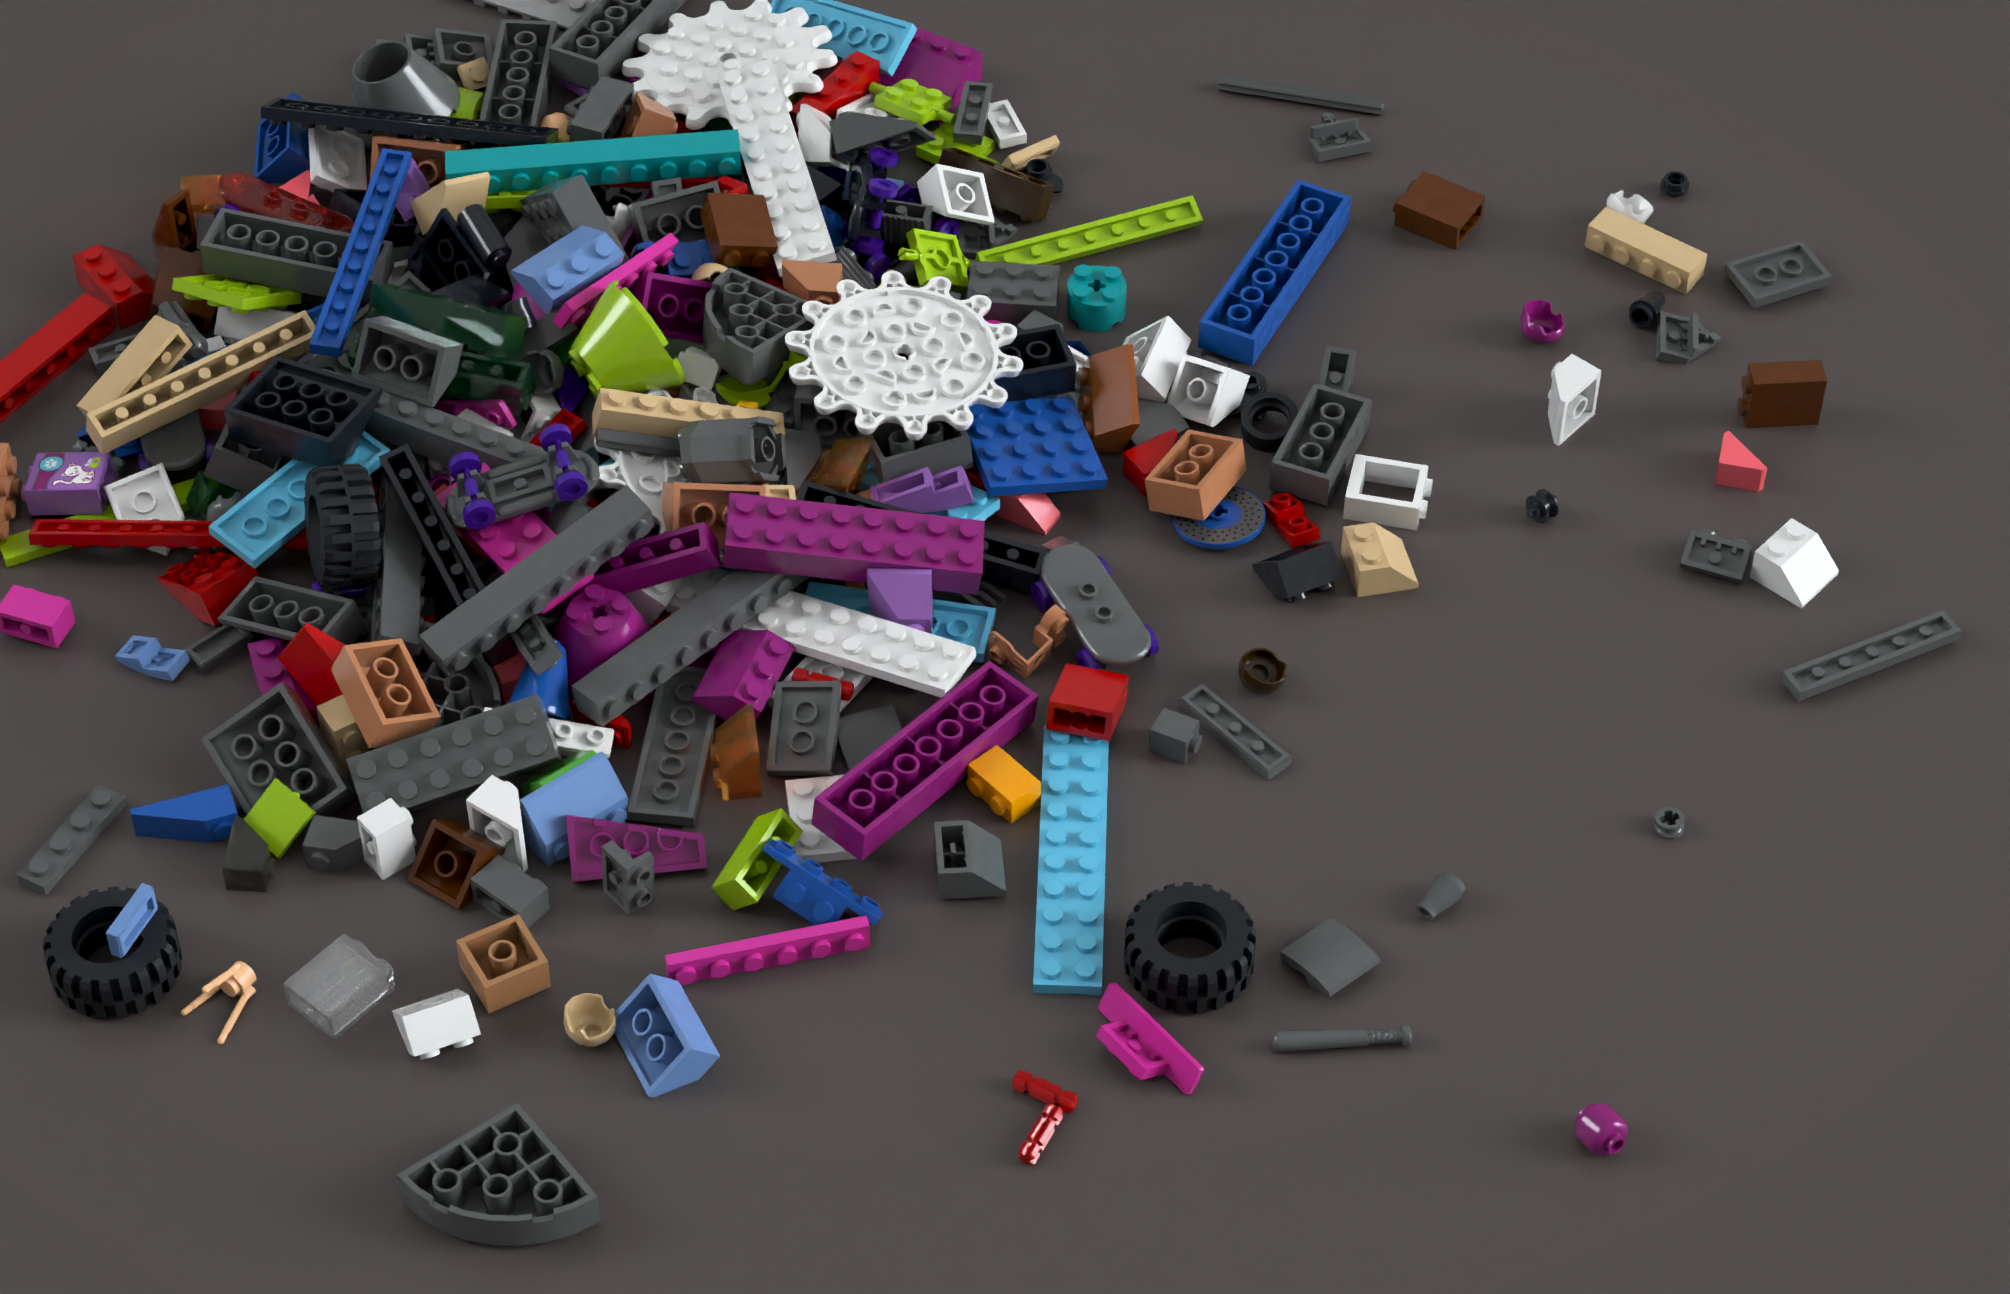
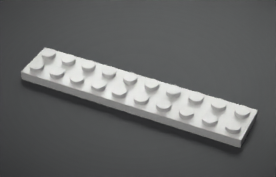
(776, 162)
(851, 638)

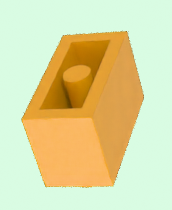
(1003, 784)

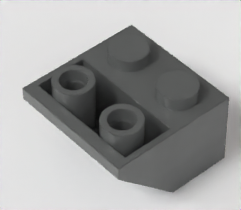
(967, 861)

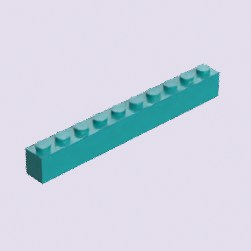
(601, 160)

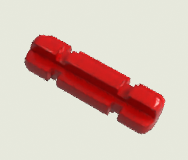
(802, 675)
(1045, 1091)
(1040, 1134)

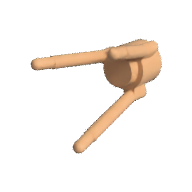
(233, 982)

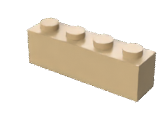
(1646, 250)
(143, 361)

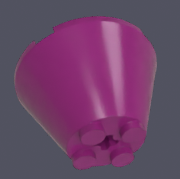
(597, 628)

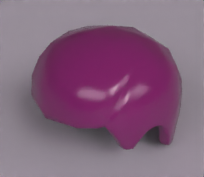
(1540, 322)

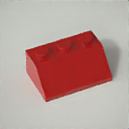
(116, 281)

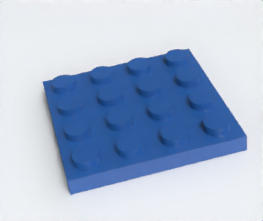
(1034, 448)

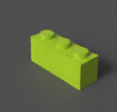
(751, 868)

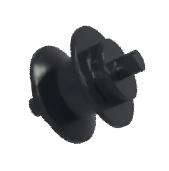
(1542, 506)

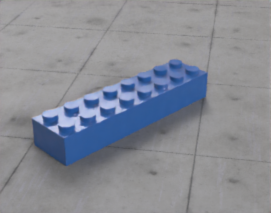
(1274, 273)

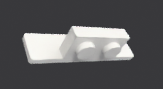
(578, 737)

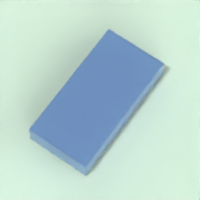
(131, 920)

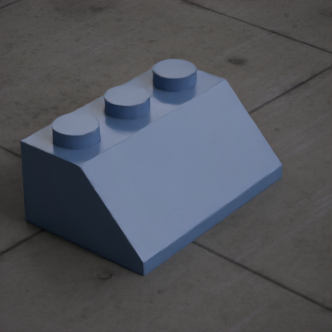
(568, 267)
(583, 791)
(663, 1036)

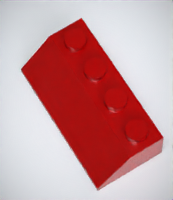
(842, 85)

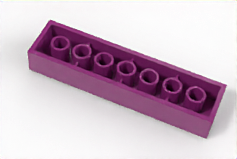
(847, 540)
(923, 760)

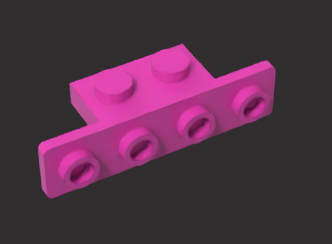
(492, 410)
(1143, 1043)

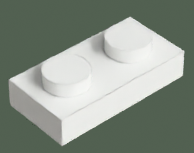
(1005, 125)

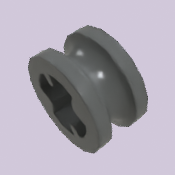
(1669, 831)

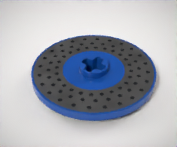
(1231, 523)

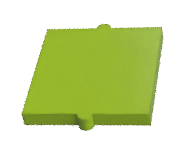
(279, 817)

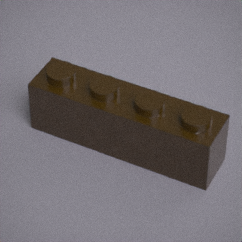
(1006, 187)

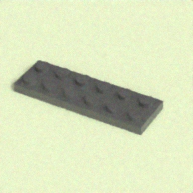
(673, 754)

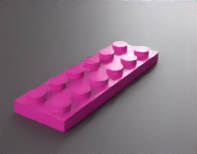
(512, 541)

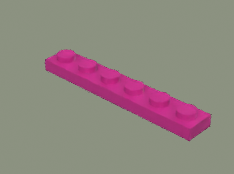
(627, 275)
(768, 950)

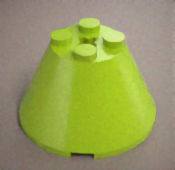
(623, 347)

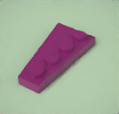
(670, 847)

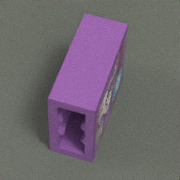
(68, 483)

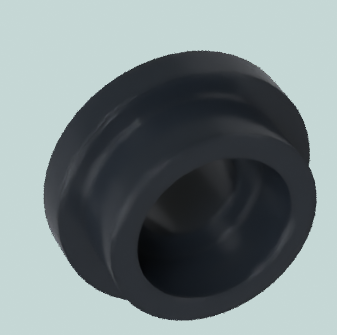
(1675, 184)

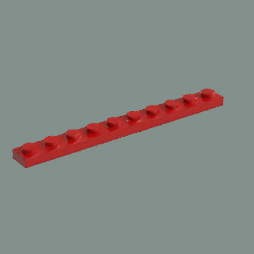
(134, 533)

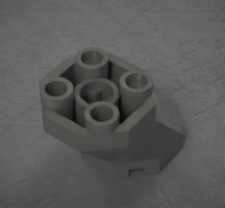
(732, 451)

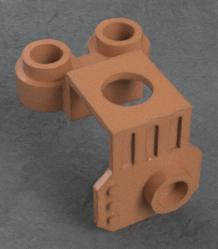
(1046, 635)

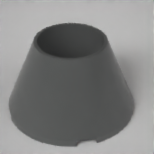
(400, 80)

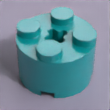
(1096, 297)

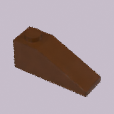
(175, 225)

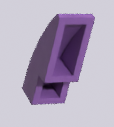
(926, 492)

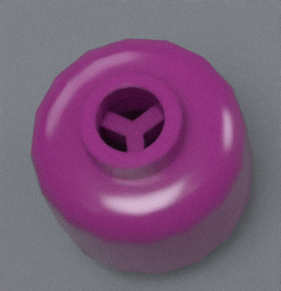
(1601, 1129)

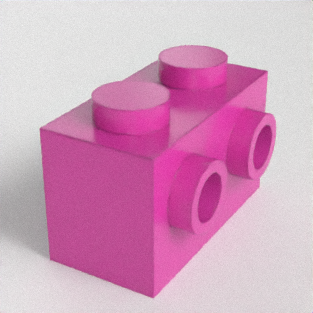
(36, 616)

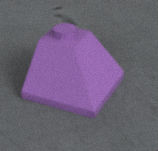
(902, 596)

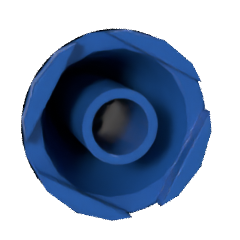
(549, 686)

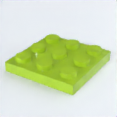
(235, 293)

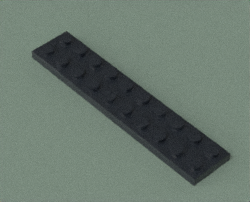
(395, 123)

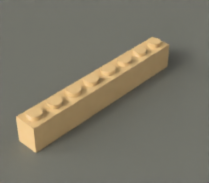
(197, 383)

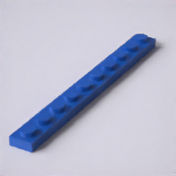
(360, 253)

